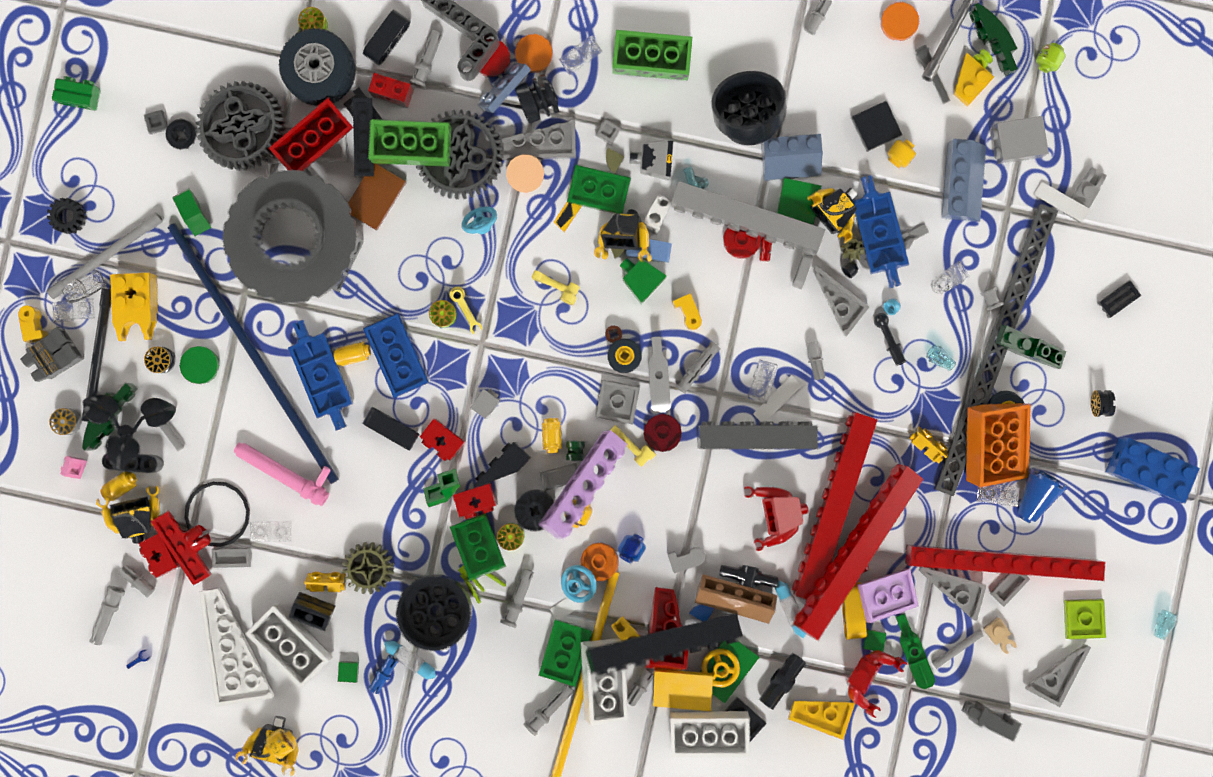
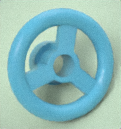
(480, 224)
(570, 588)

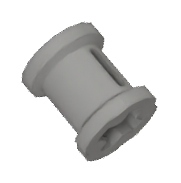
(992, 298)

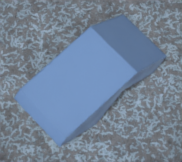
(659, 251)

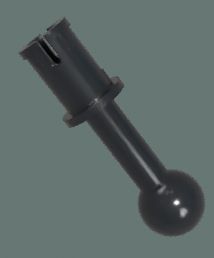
(881, 321)

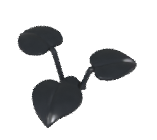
(123, 447)

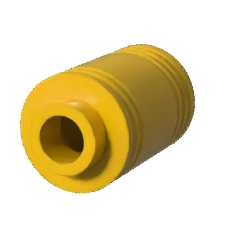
(352, 353)
(551, 435)
(119, 485)

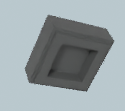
(156, 122)

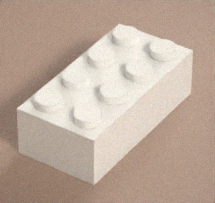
(289, 645)
(603, 695)
(710, 734)

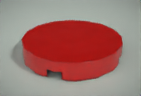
(497, 63)
(740, 244)

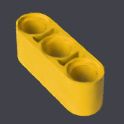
(854, 615)

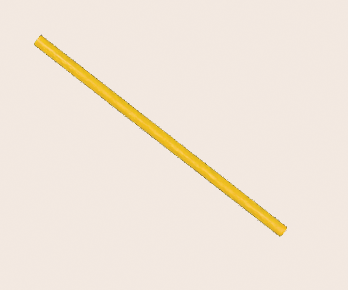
(578, 697)

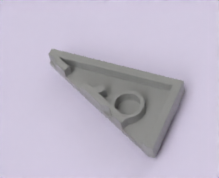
(844, 305)
(963, 592)
(1057, 681)

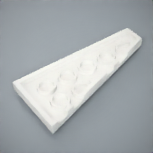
(232, 663)

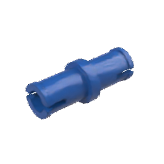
(383, 674)

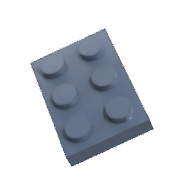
(503, 87)

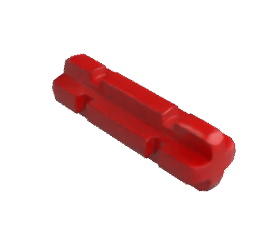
(765, 248)

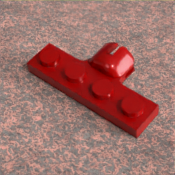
(184, 545)

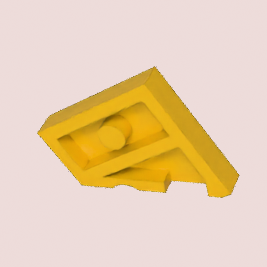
(971, 80)

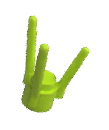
(464, 576)

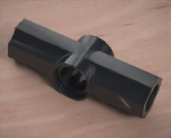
(782, 681)

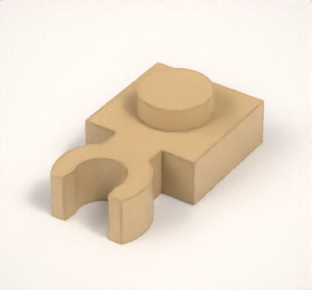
(998, 634)

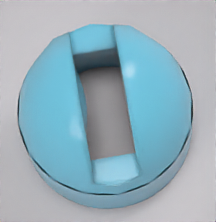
(888, 309)

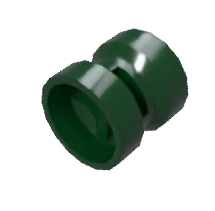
(575, 450)

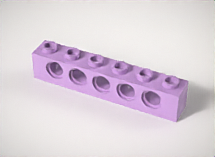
(552, 520)

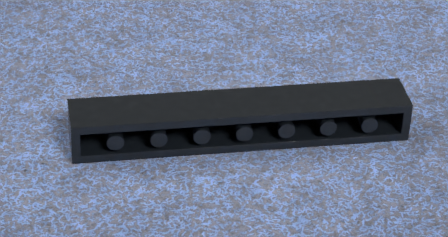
(663, 643)

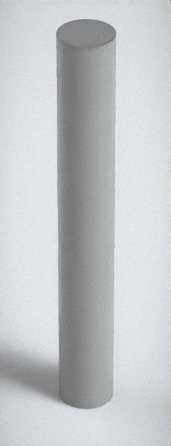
(172, 437)
(957, 649)

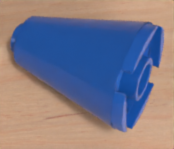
(1039, 495)

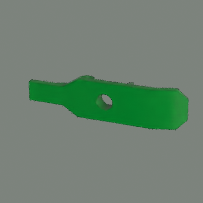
(917, 663)

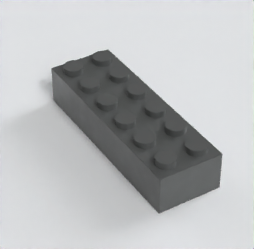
(757, 436)

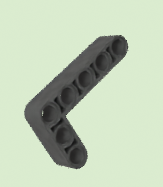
(464, 26)

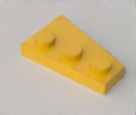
(823, 716)

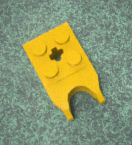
(136, 308)

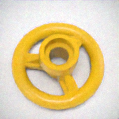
(733, 670)

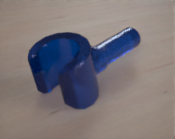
(140, 658)

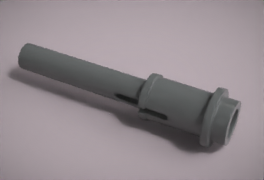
(925, 57)

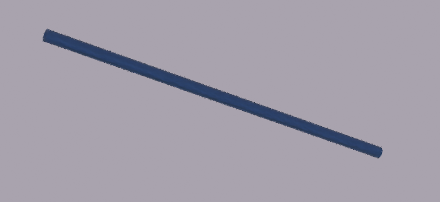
(251, 351)

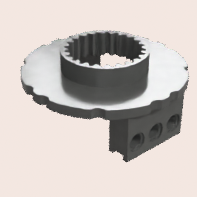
(333, 252)

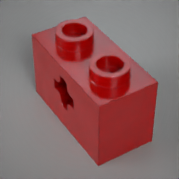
(390, 90)
(453, 442)
(463, 501)
(157, 566)

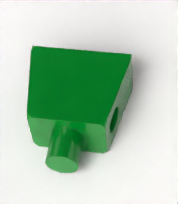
(641, 278)

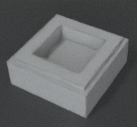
(608, 131)

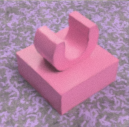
(73, 467)

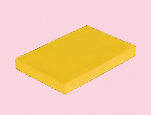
(682, 689)

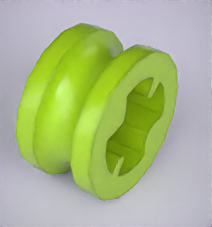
(983, 58)

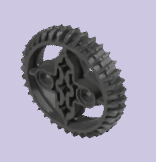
(232, 129)
(461, 163)

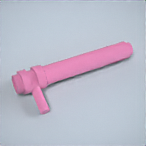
(306, 489)

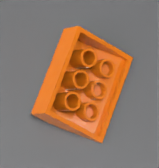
(998, 443)

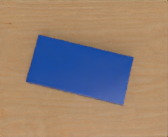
(396, 355)

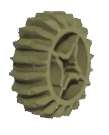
(351, 570)

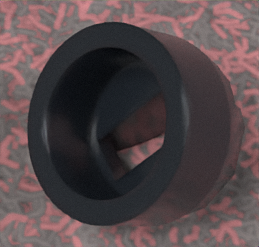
(850, 269)

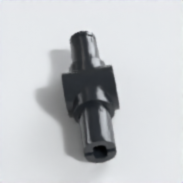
(748, 576)

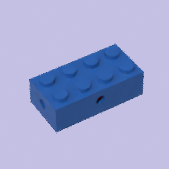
(1152, 470)

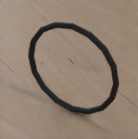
(231, 487)

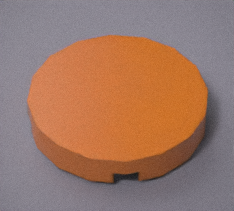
(899, 21)
(534, 52)
(600, 560)

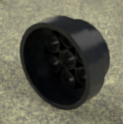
(749, 107)
(419, 632)

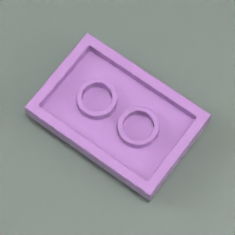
(888, 595)

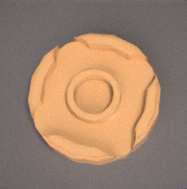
(525, 173)

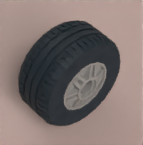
(317, 66)

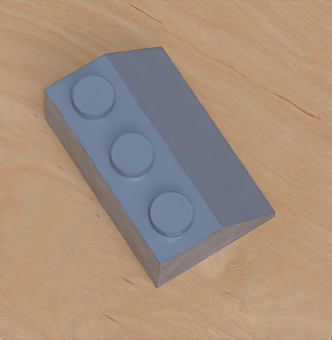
(792, 157)

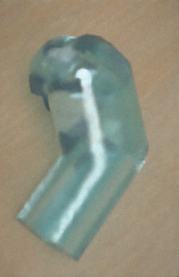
(695, 180)

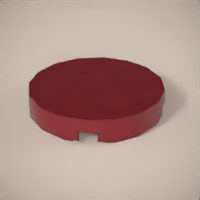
(662, 432)

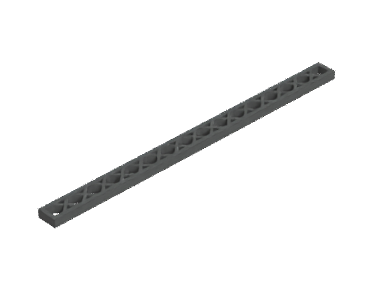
(991, 342)

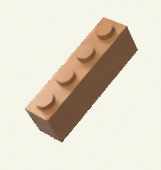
(736, 599)

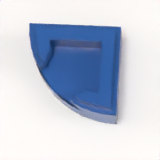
(701, 612)

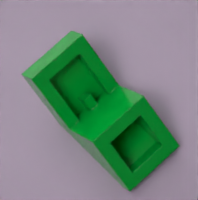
(191, 212)
(443, 490)

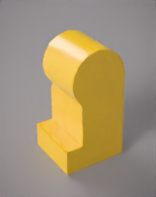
(689, 310)
(30, 324)
(624, 629)

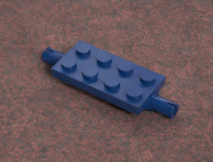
(880, 232)
(320, 375)

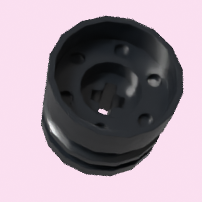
(537, 99)
(531, 499)

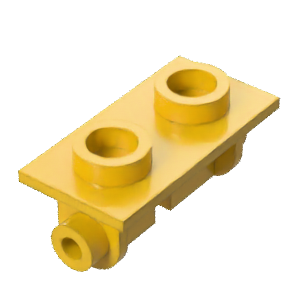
(935, 449)
(334, 581)

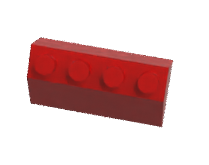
(311, 137)

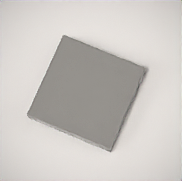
(617, 402)

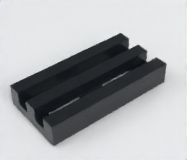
(1106, 308)

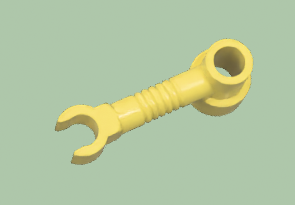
(569, 292)
(464, 307)
(642, 455)

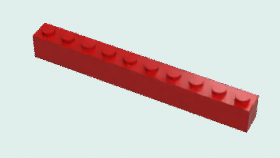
(835, 504)
(857, 551)
(1005, 562)

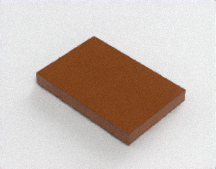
(375, 197)

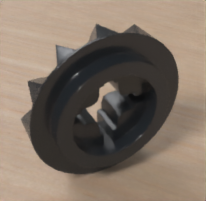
(172, 136)

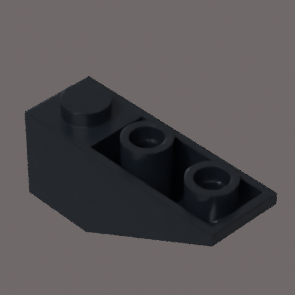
(508, 463)

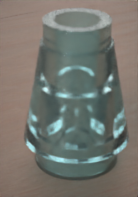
(940, 357)
(1164, 624)

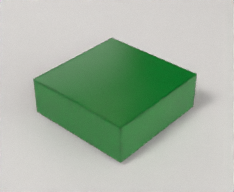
(874, 640)
(348, 671)

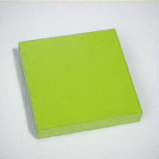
(1084, 618)

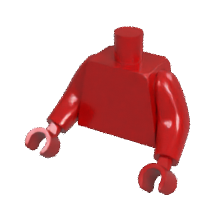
(781, 512)
(865, 674)

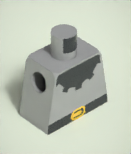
(654, 159)

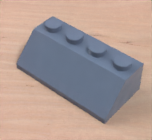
(963, 180)

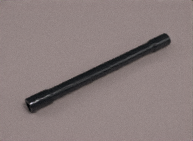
(105, 305)

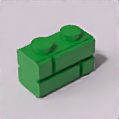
(76, 94)

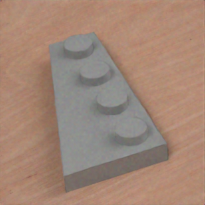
(546, 143)

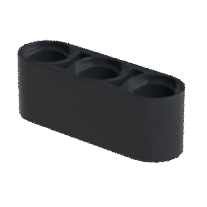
(386, 37)
(390, 428)
(141, 465)

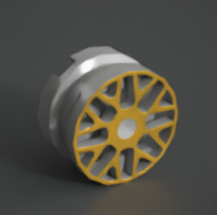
(65, 421)

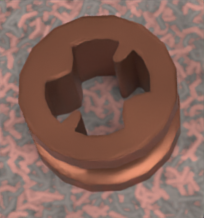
(607, 335)

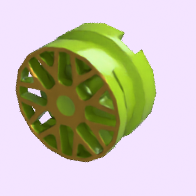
(312, 19)
(442, 313)
(510, 536)

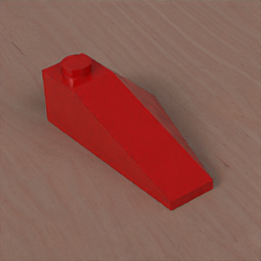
(664, 617)

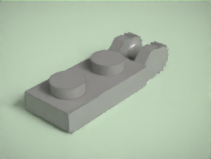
(1086, 191)

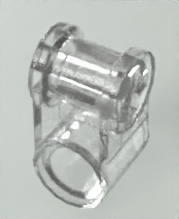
(951, 277)

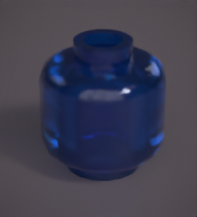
(631, 548)

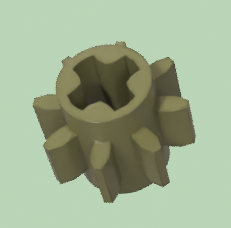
(852, 250)

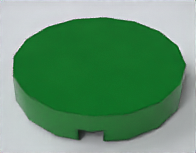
(199, 365)

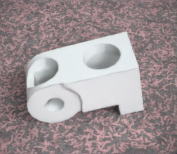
(657, 214)

